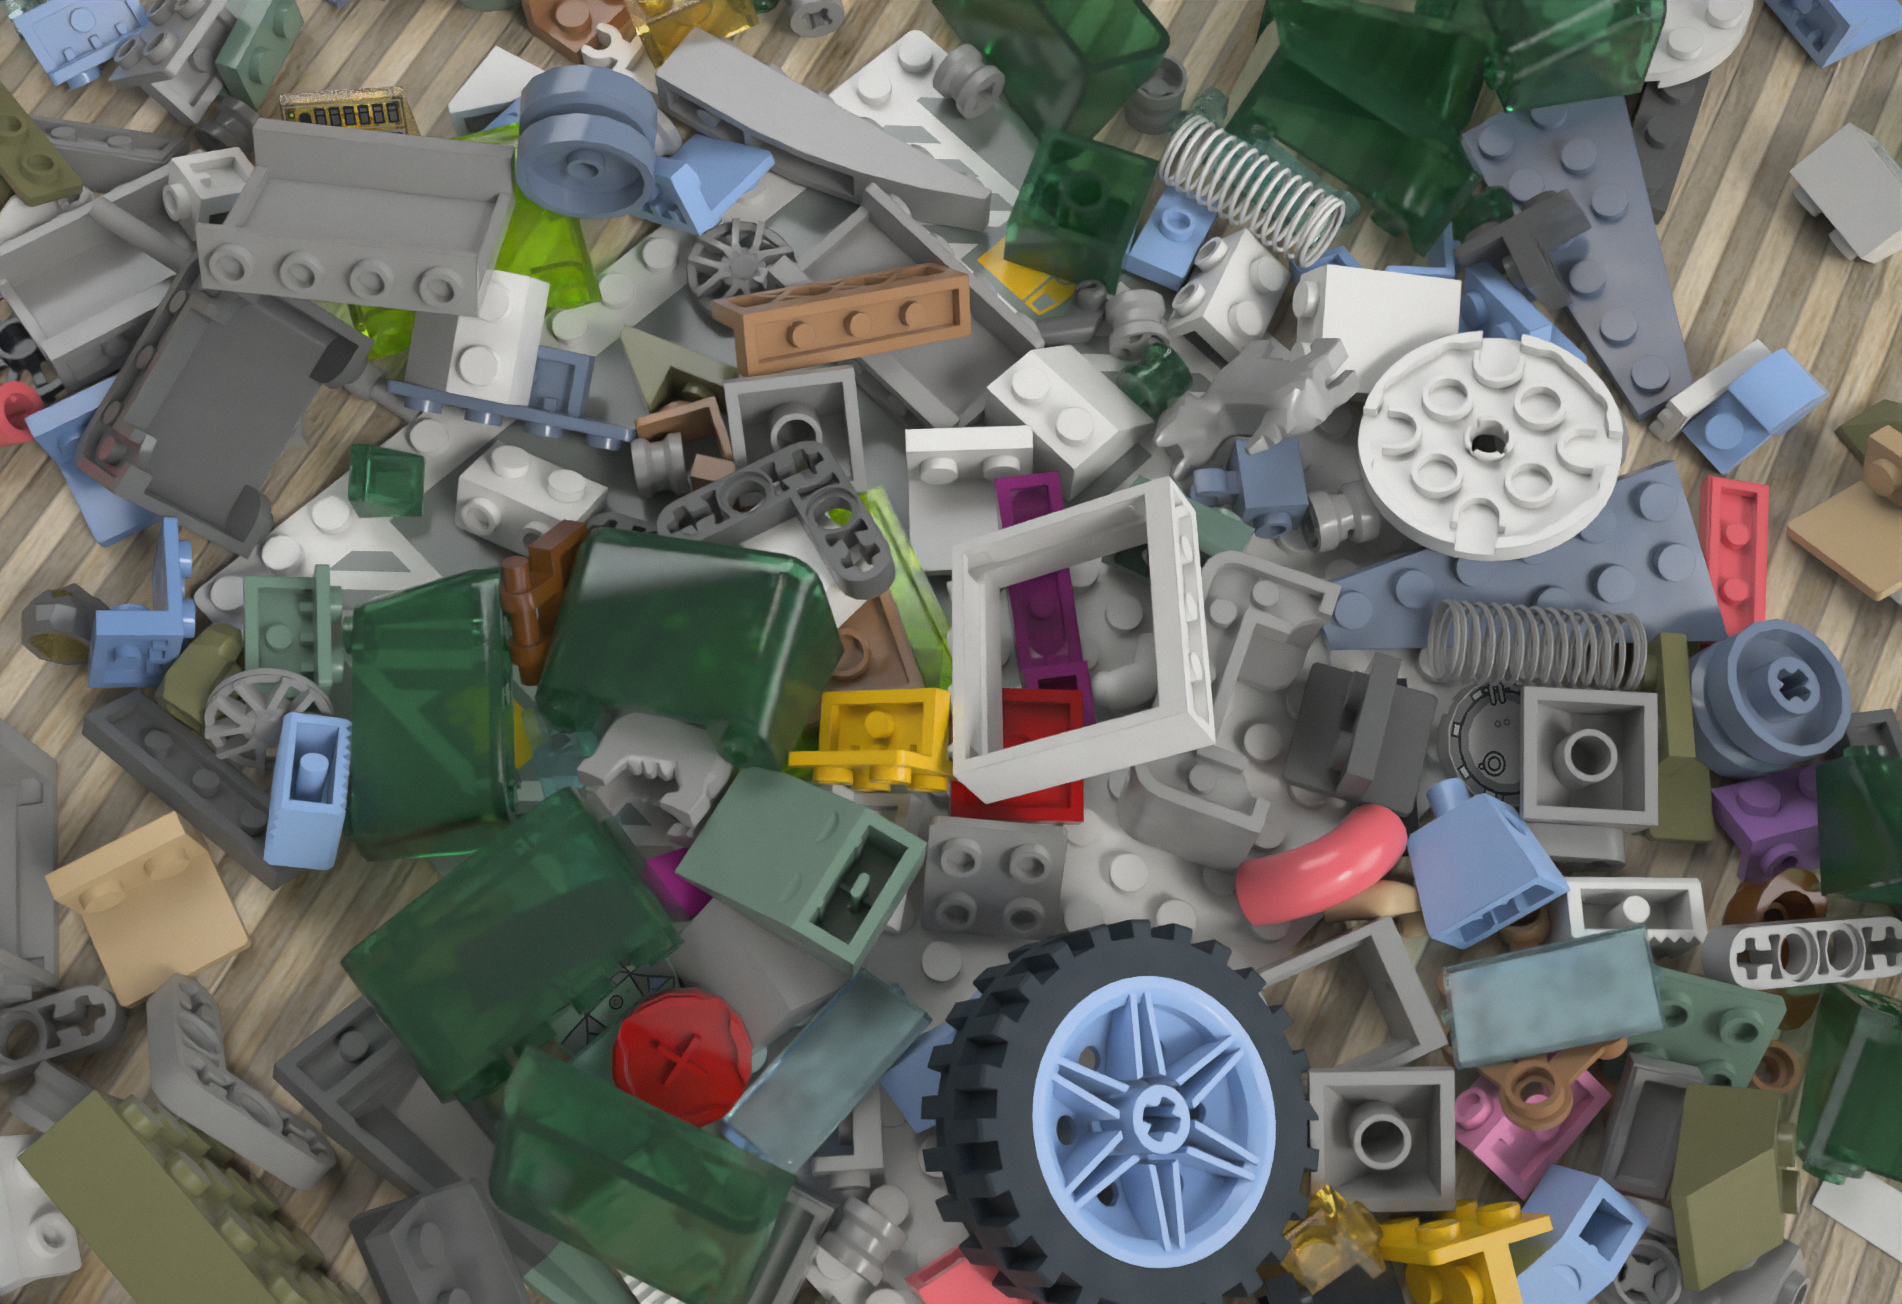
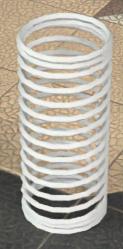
(1203, 142)

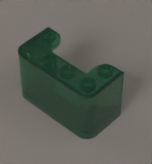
(515, 944)

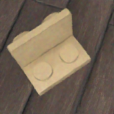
(1862, 525)
(152, 906)

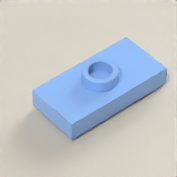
(1171, 239)

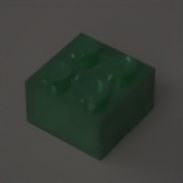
(1080, 209)

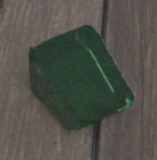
(385, 482)

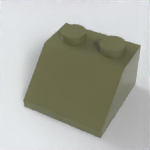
(1731, 1180)

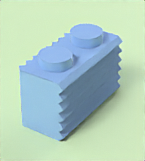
(308, 791)

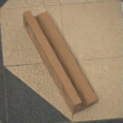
(846, 317)

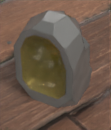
(60, 624)

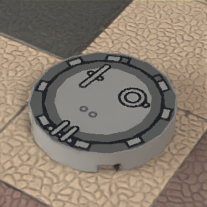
(1482, 741)

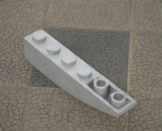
(808, 134)

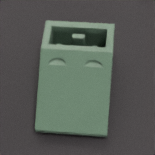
(805, 865)

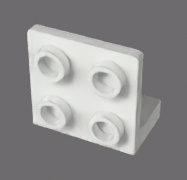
(954, 485)

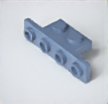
(555, 401)

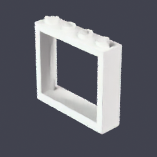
(981, 566)

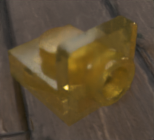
(1332, 1241)

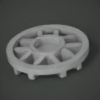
(740, 268)
(261, 718)

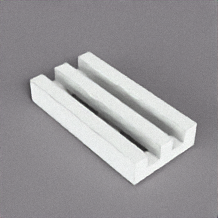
(1704, 392)

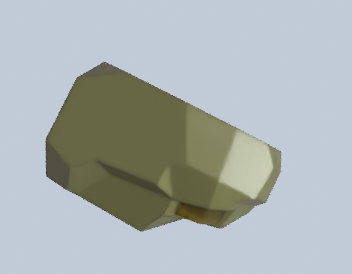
(198, 671)

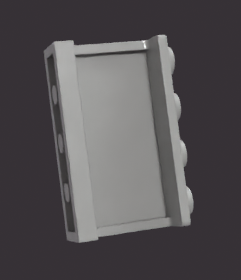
(86, 288)
(931, 382)

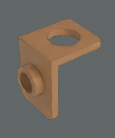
(691, 419)

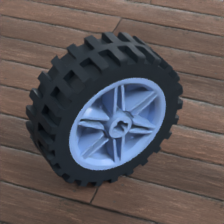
(1184, 1116)

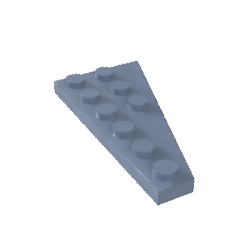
(1617, 265)
(1630, 559)

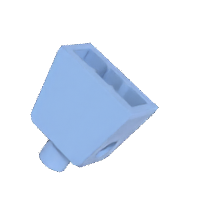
(1477, 866)

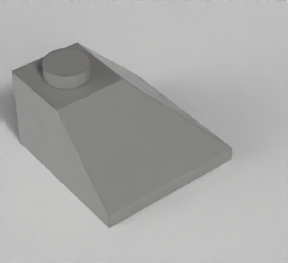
(1385, 1136)

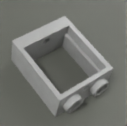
(1392, 984)

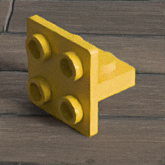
(882, 741)
(1462, 1252)

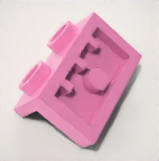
(1516, 1154)

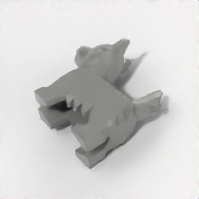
(1255, 400)
(660, 763)

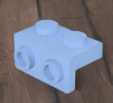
(79, 35)

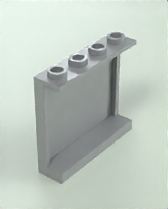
(364, 219)

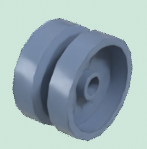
(586, 142)
(1766, 700)

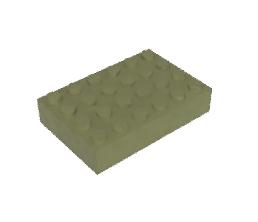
(173, 1210)

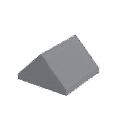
(792, 408)
(753, 972)

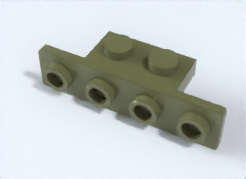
(29, 160)
(1683, 781)

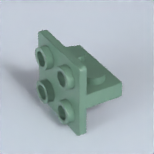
(1709, 1027)

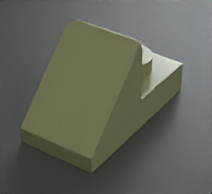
(669, 370)

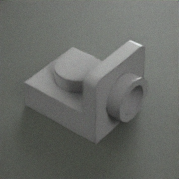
(863, 1130)

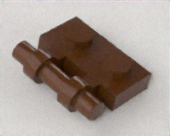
(538, 585)

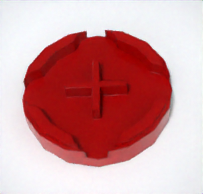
(684, 1054)

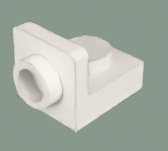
(204, 185)

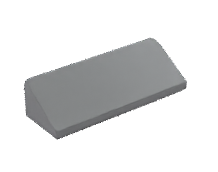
(108, 154)

